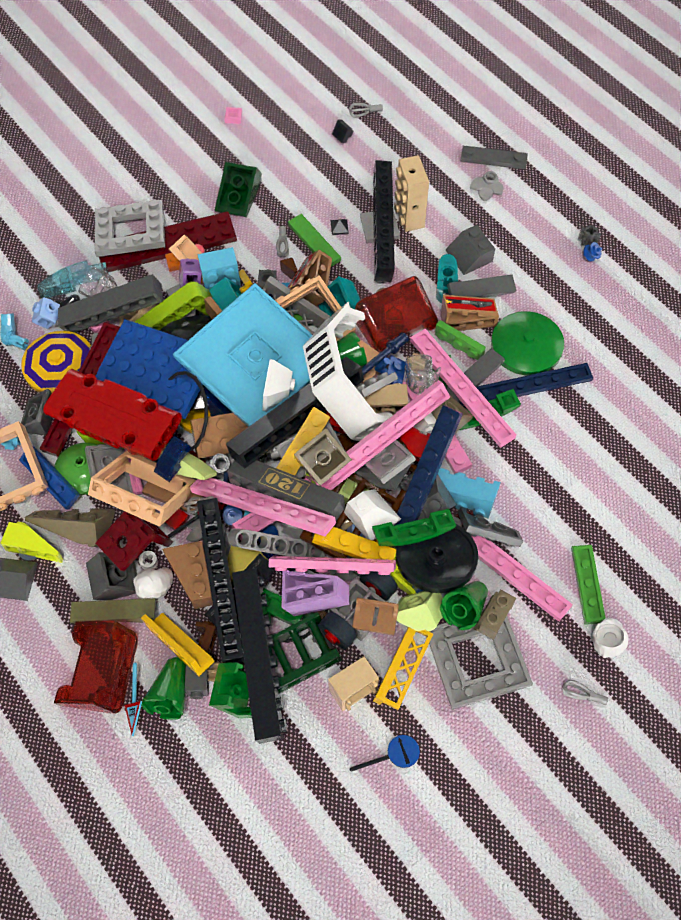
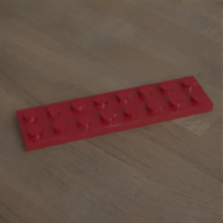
(206, 231)

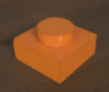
(173, 262)

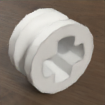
(148, 554)

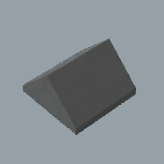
(34, 418)
(16, 578)

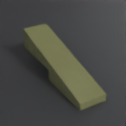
(119, 610)

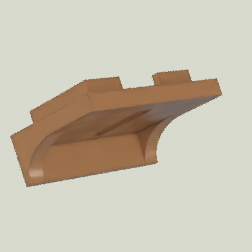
(365, 613)

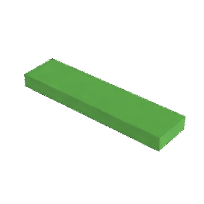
(312, 237)
(588, 584)

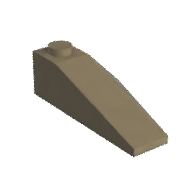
(75, 526)

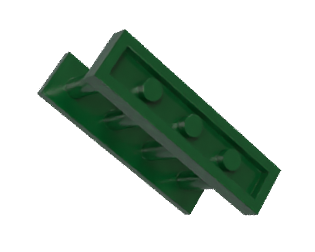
(309, 666)

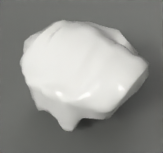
(153, 583)
(610, 638)

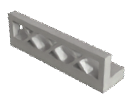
(302, 307)

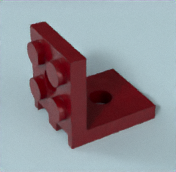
(138, 534)

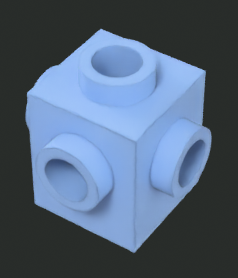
(45, 312)

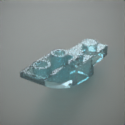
(66, 279)

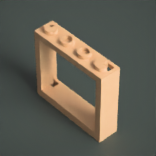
(309, 286)
(17, 496)
(131, 503)

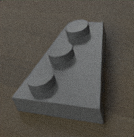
(496, 531)

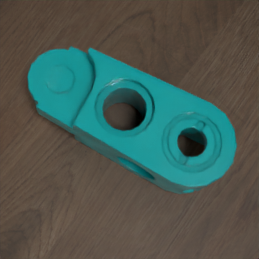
(446, 274)

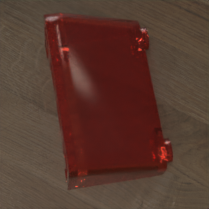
(395, 311)
(101, 667)

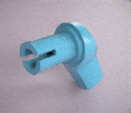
(8, 332)

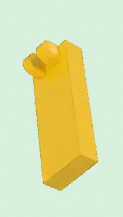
(246, 281)

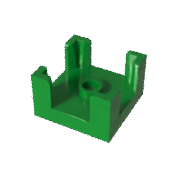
(231, 691)

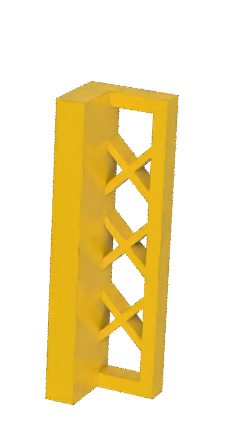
(179, 643)
(395, 666)

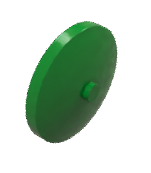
(528, 342)

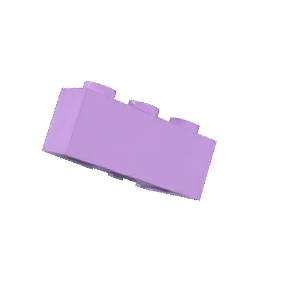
(312, 593)

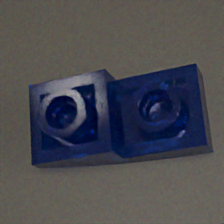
(169, 460)

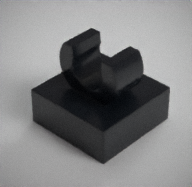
(342, 131)

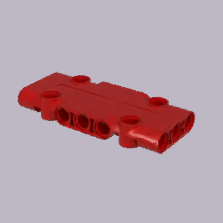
(112, 414)

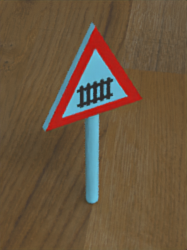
(133, 709)

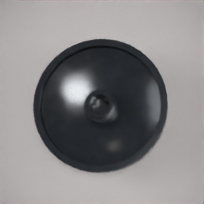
(439, 562)

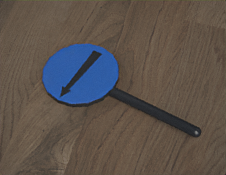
(402, 752)

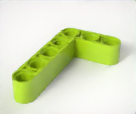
(176, 306)

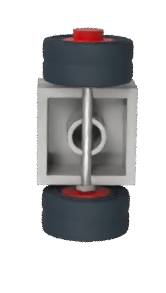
(339, 620)

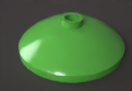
(74, 473)

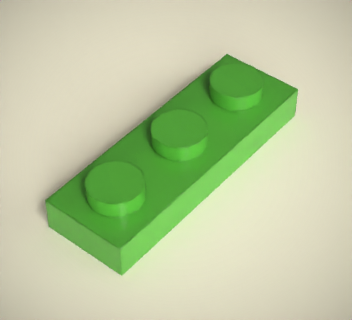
(459, 340)

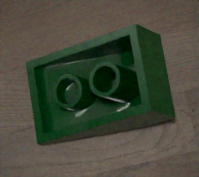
(237, 189)

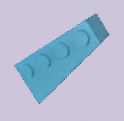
(470, 493)

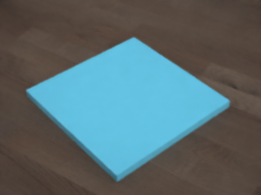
(236, 349)

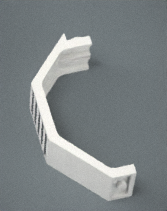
(330, 382)

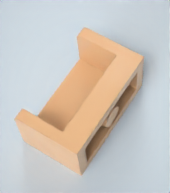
(185, 249)

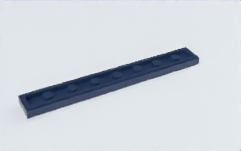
(538, 382)

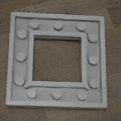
(104, 228)
(464, 693)

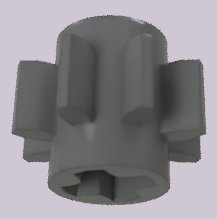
(589, 235)

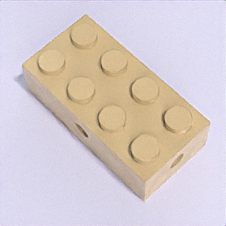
(411, 193)

